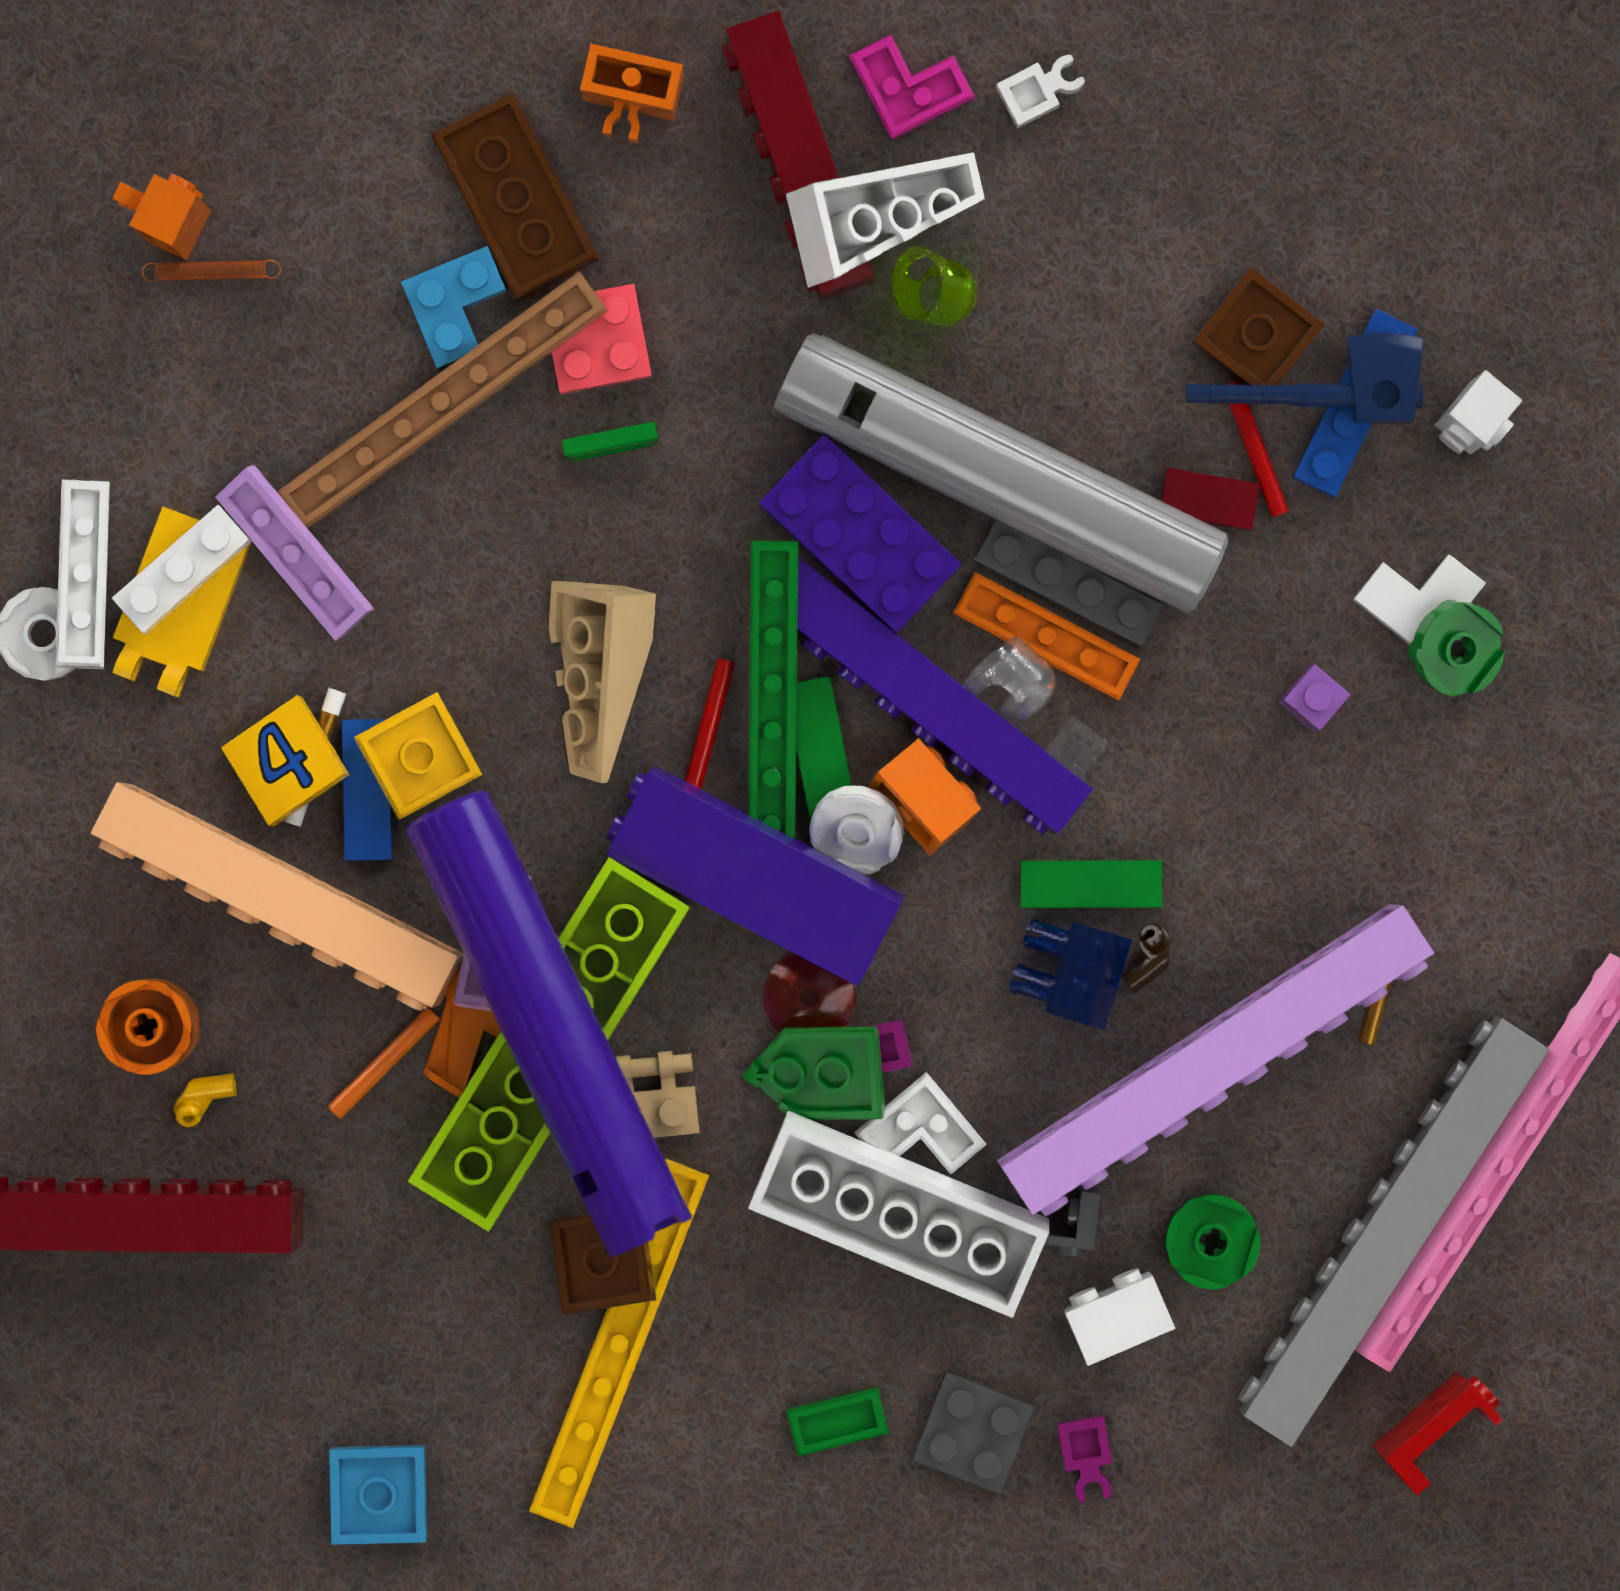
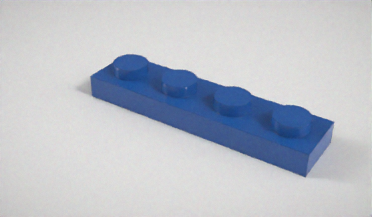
(1336, 435)

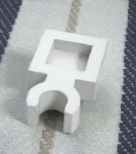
(1033, 92)

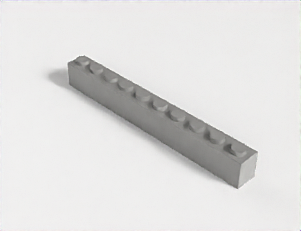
(1392, 1230)

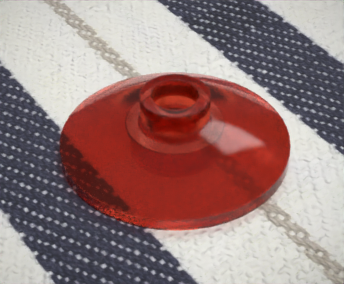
(784, 989)

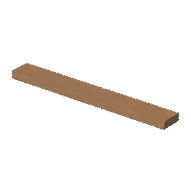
(443, 400)

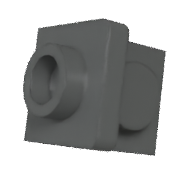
(1083, 1216)

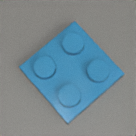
(378, 1494)

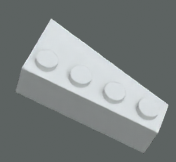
(865, 214)

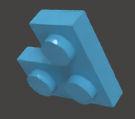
(440, 301)

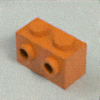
(926, 795)

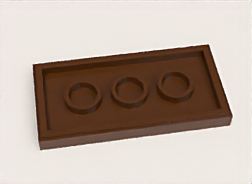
(515, 196)

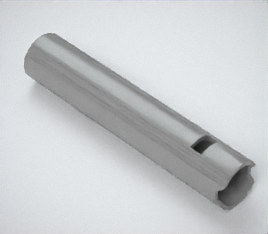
(1004, 474)

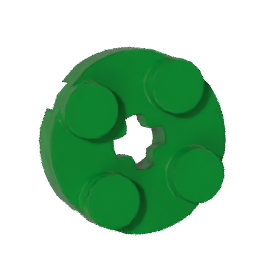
(1433, 644)
(1224, 1265)

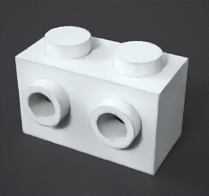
(1478, 415)
(1117, 1316)

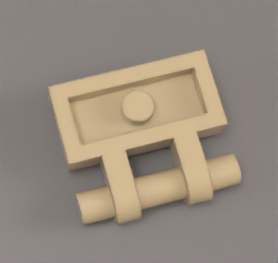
(669, 1109)

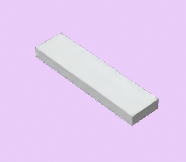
(82, 574)

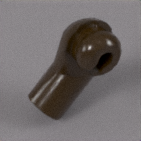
(1152, 957)

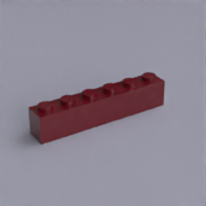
(786, 122)

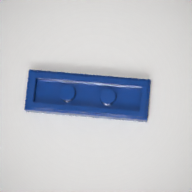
(366, 808)

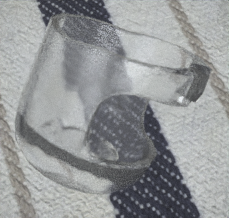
(1021, 673)

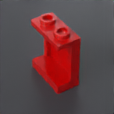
(1430, 1422)

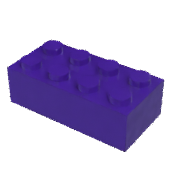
(859, 534)

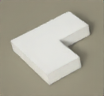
(1403, 606)
(928, 1115)

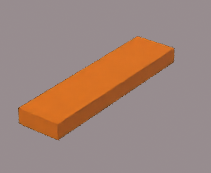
(1049, 635)

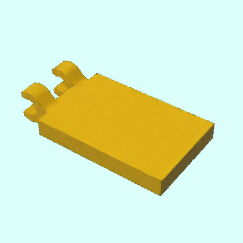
(191, 629)

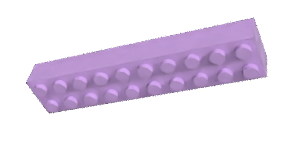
(1215, 1058)

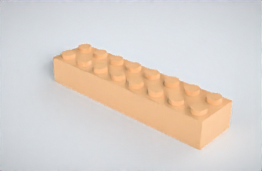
(277, 893)

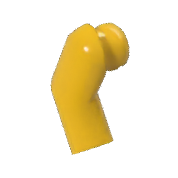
(198, 1096)

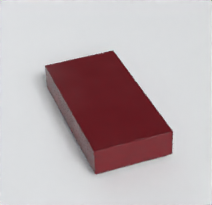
(1212, 498)

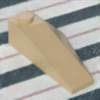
(604, 651)

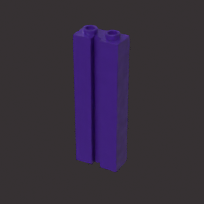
(753, 874)

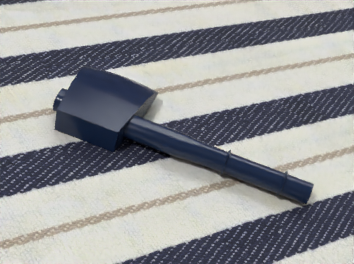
(1380, 391)

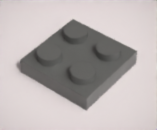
(973, 1432)

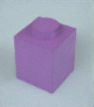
(1314, 698)

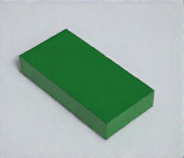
(610, 442)
(837, 1421)

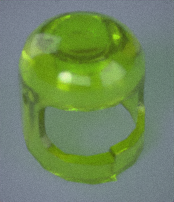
(956, 288)

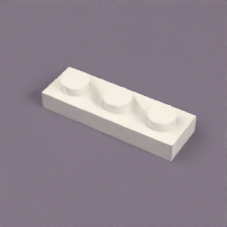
(181, 569)

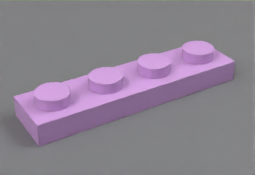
(294, 552)

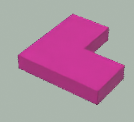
(904, 99)

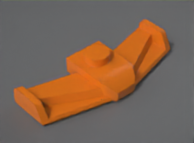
(457, 1043)

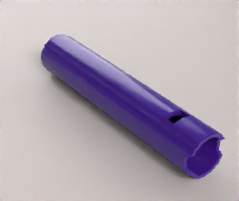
(547, 1021)

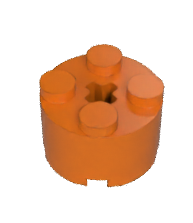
(124, 1013)

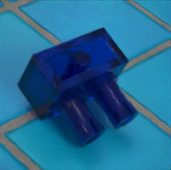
(1086, 974)

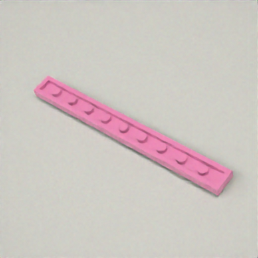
(1497, 1168)

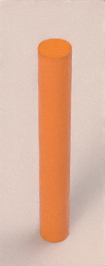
(383, 1063)

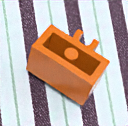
(631, 84)
(167, 213)

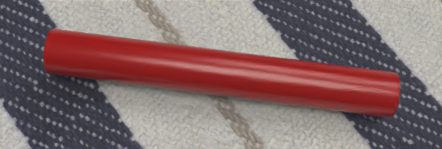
(1259, 457)
(709, 722)

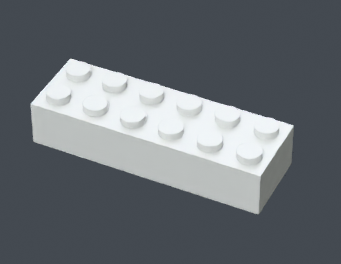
(900, 1214)

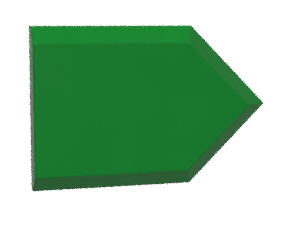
(823, 1073)

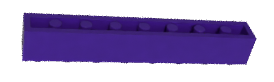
(936, 704)

